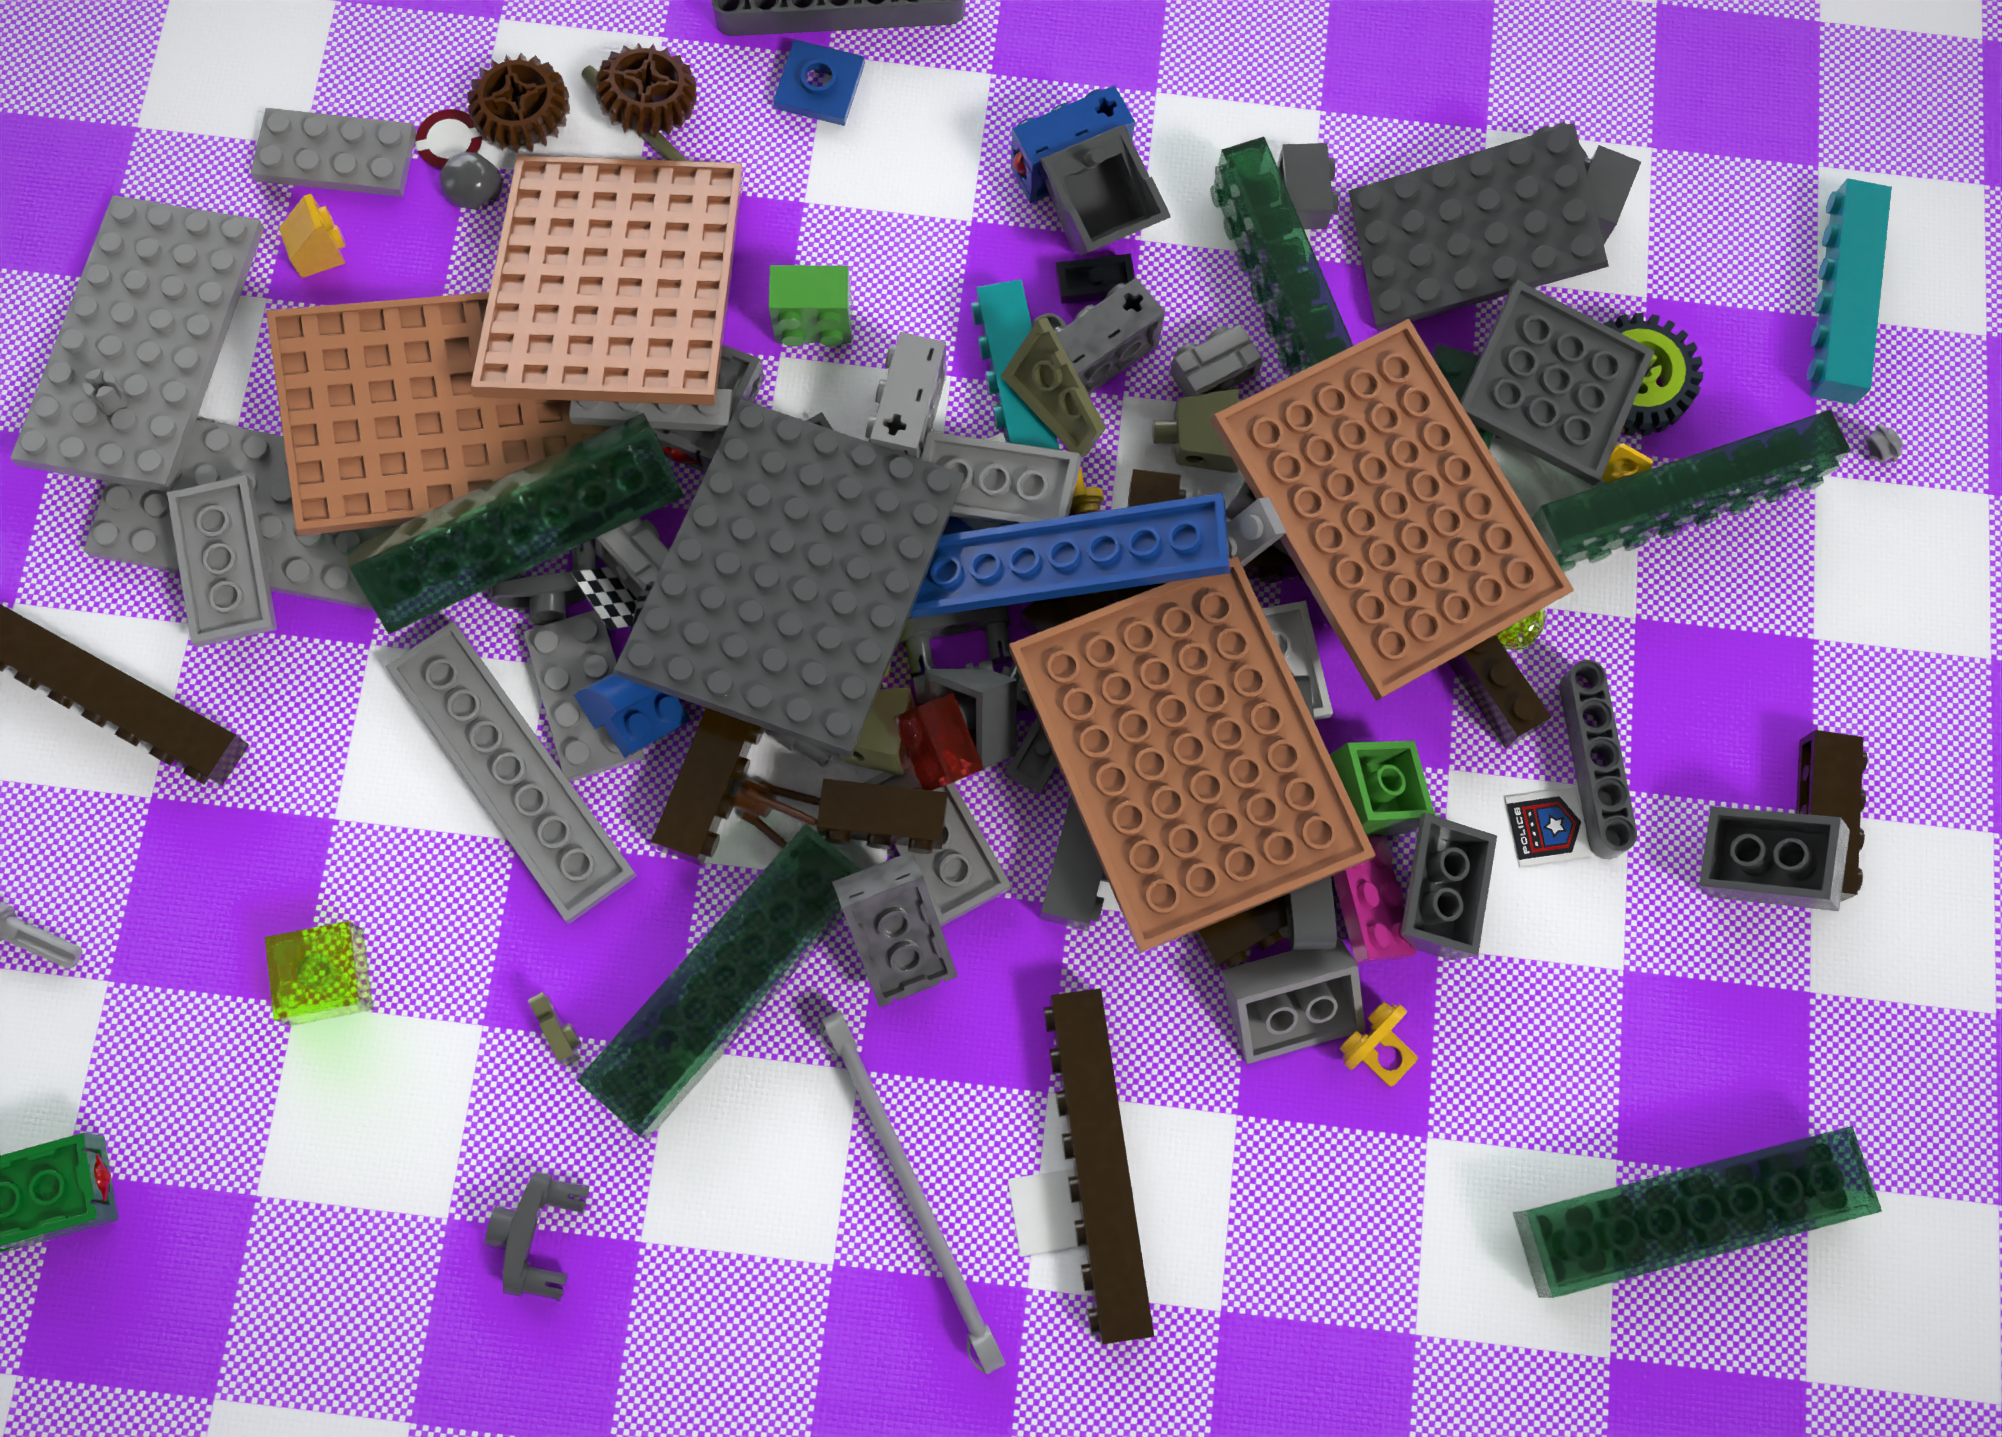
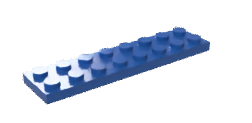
(1077, 555)

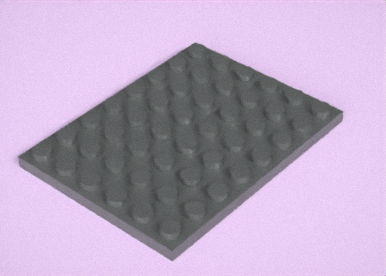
(791, 578)

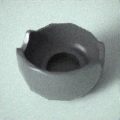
(470, 180)

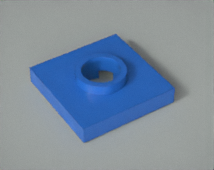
(827, 102)

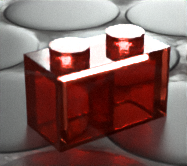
(938, 743)

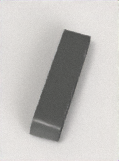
(1590, 776)

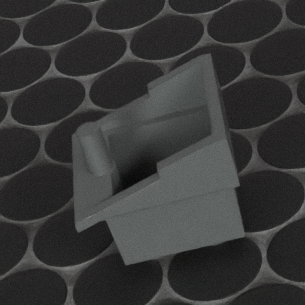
(1102, 191)

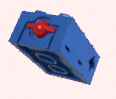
(1060, 129)

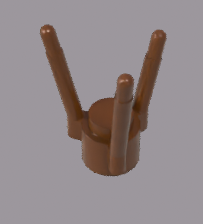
(760, 799)

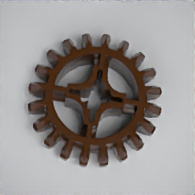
(624, 96)
(495, 103)

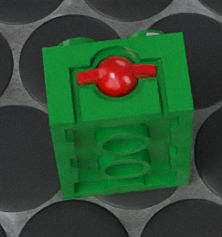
(55, 1190)

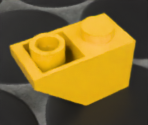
(312, 238)

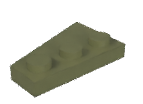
(1053, 389)

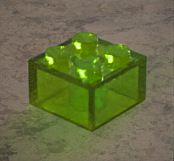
(318, 973)

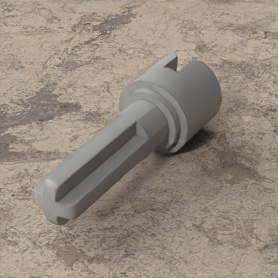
(37, 940)

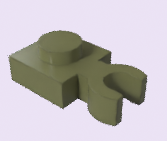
(561, 1038)

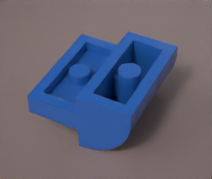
(631, 712)

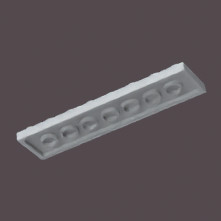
(511, 772)

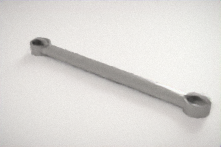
(979, 1332)

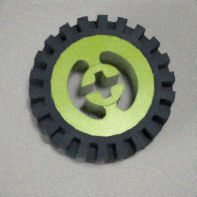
(1674, 361)

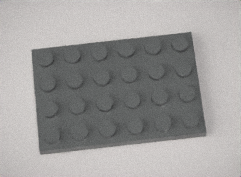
(1477, 227)

